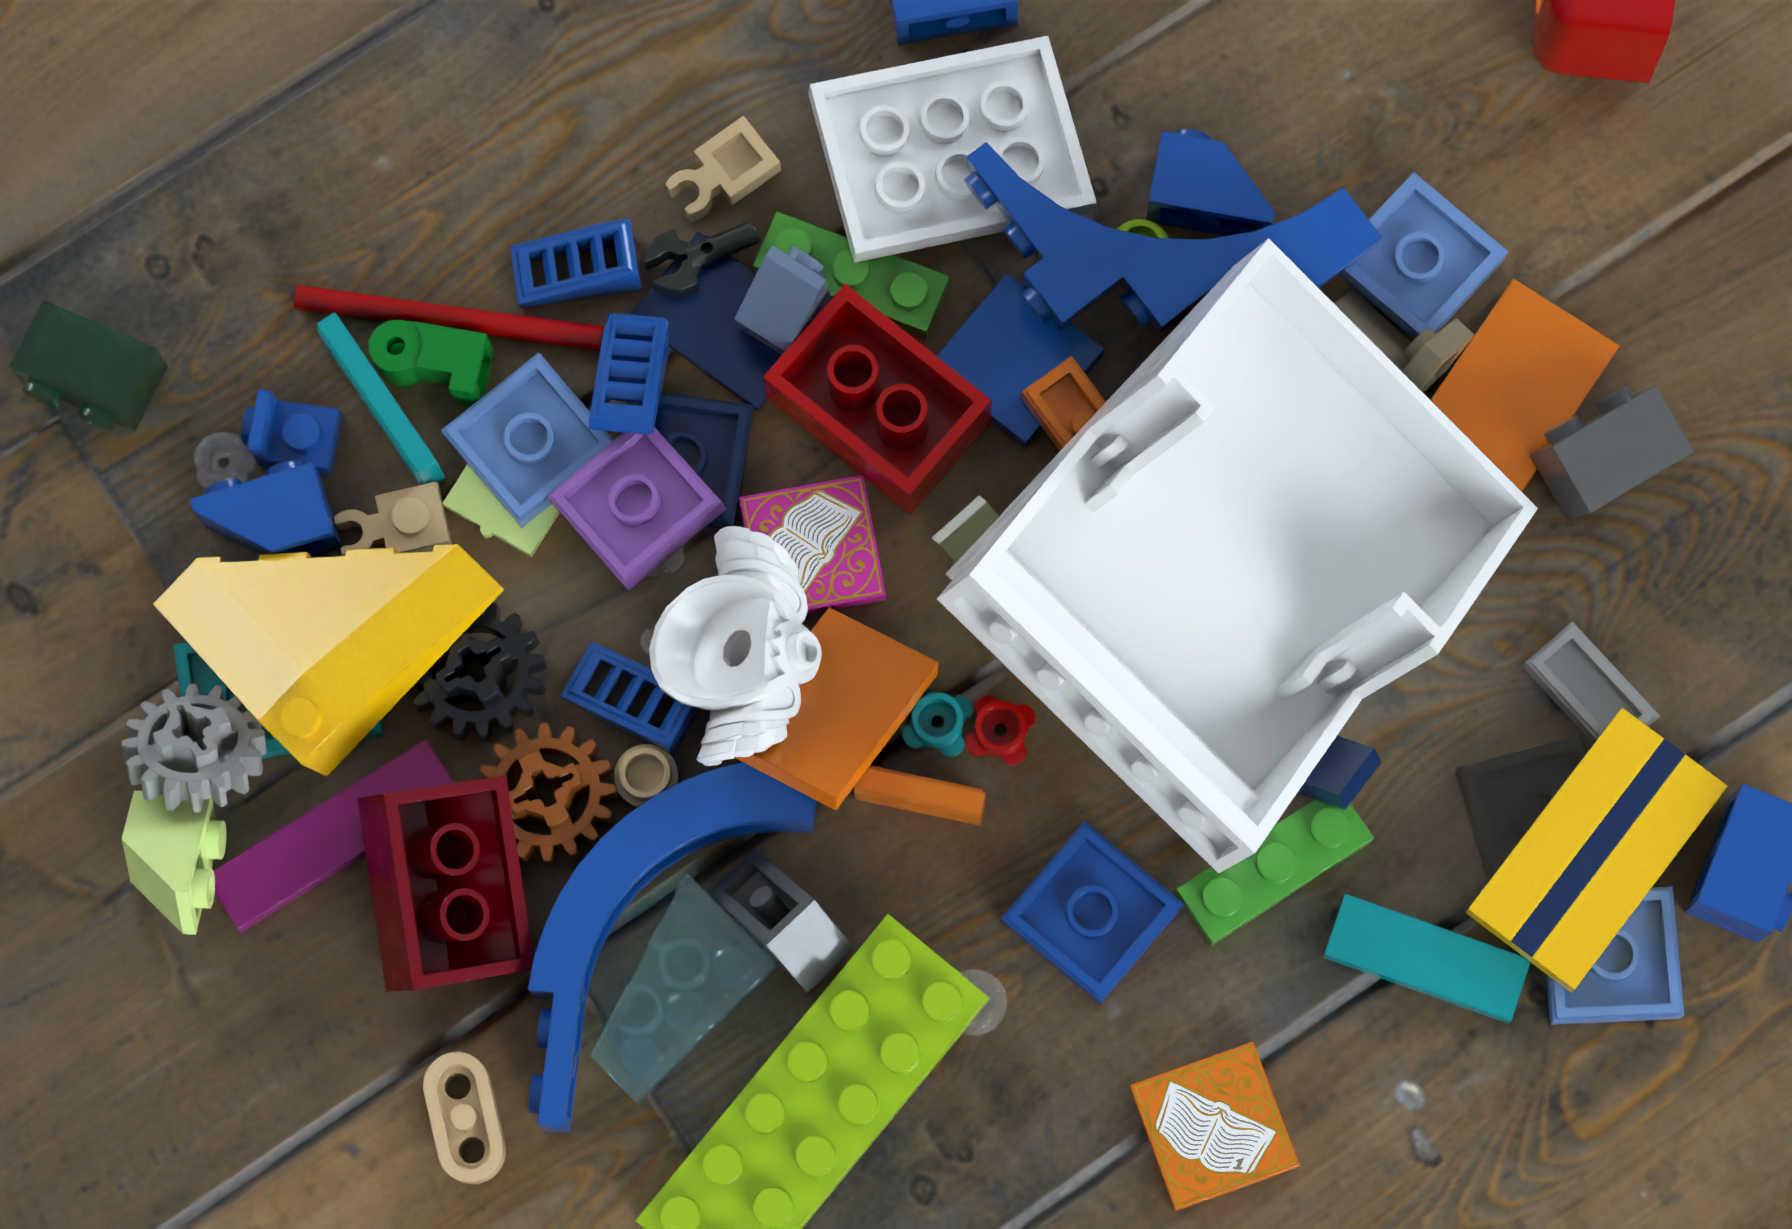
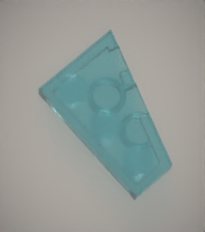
(682, 990)

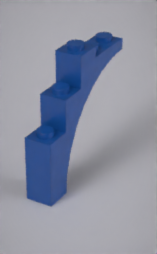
(1161, 275)

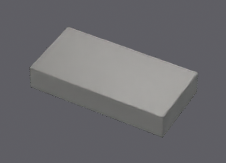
(1585, 683)

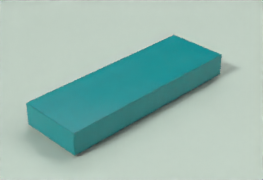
(379, 400)
(1427, 958)

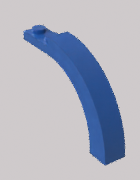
(623, 862)

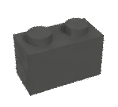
(1610, 452)

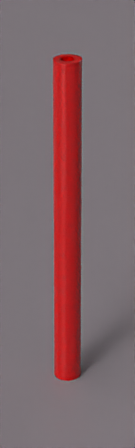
(482, 321)

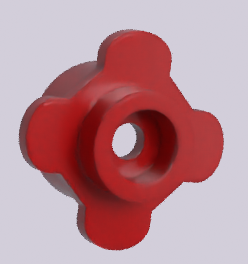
(993, 713)

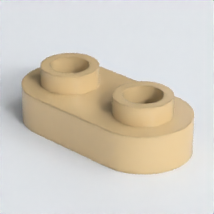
(464, 1119)

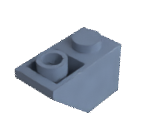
(783, 298)

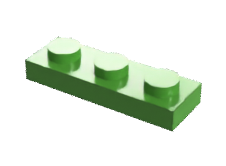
(893, 285)
(1286, 861)

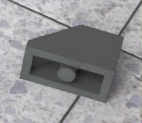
(782, 920)

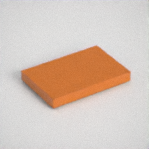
(1522, 378)
(846, 710)

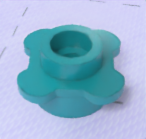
(946, 738)

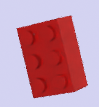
(877, 399)

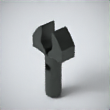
(695, 256)

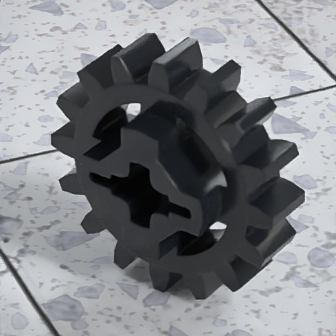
(498, 660)

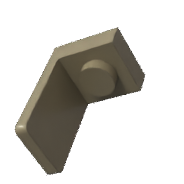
(1422, 359)

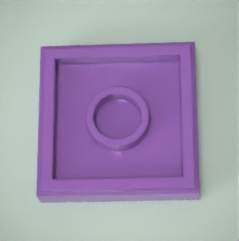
(636, 504)

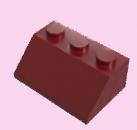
(446, 884)

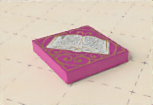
(827, 536)

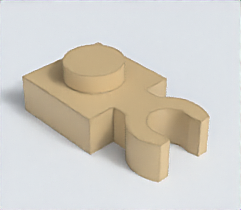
(730, 164)
(405, 521)

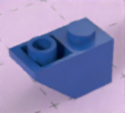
(274, 512)

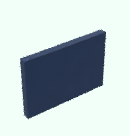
(705, 328)

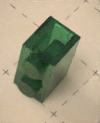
(87, 368)

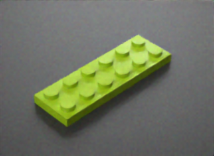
(823, 1091)

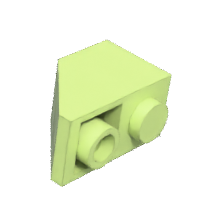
(173, 856)

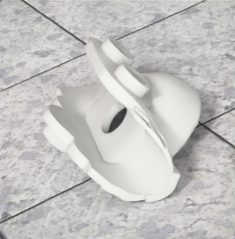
(738, 646)

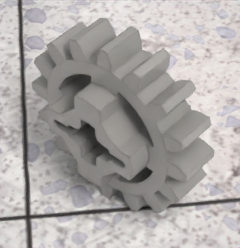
(193, 748)

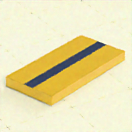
(1596, 850)

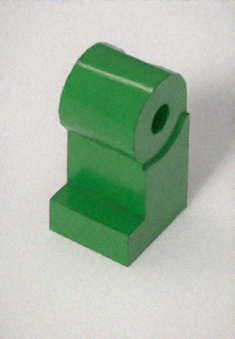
(434, 355)

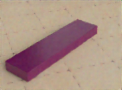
(316, 843)

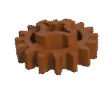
(570, 785)

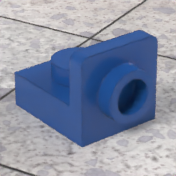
(290, 432)

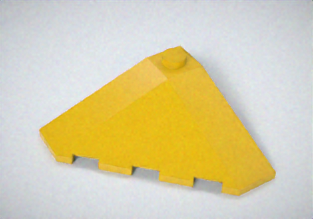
(326, 640)

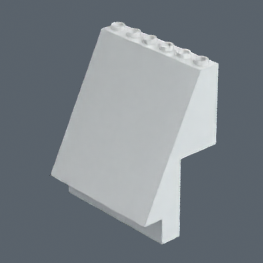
(1239, 554)

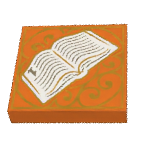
(1214, 1126)

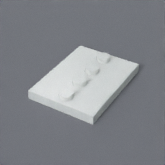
(904, 136)

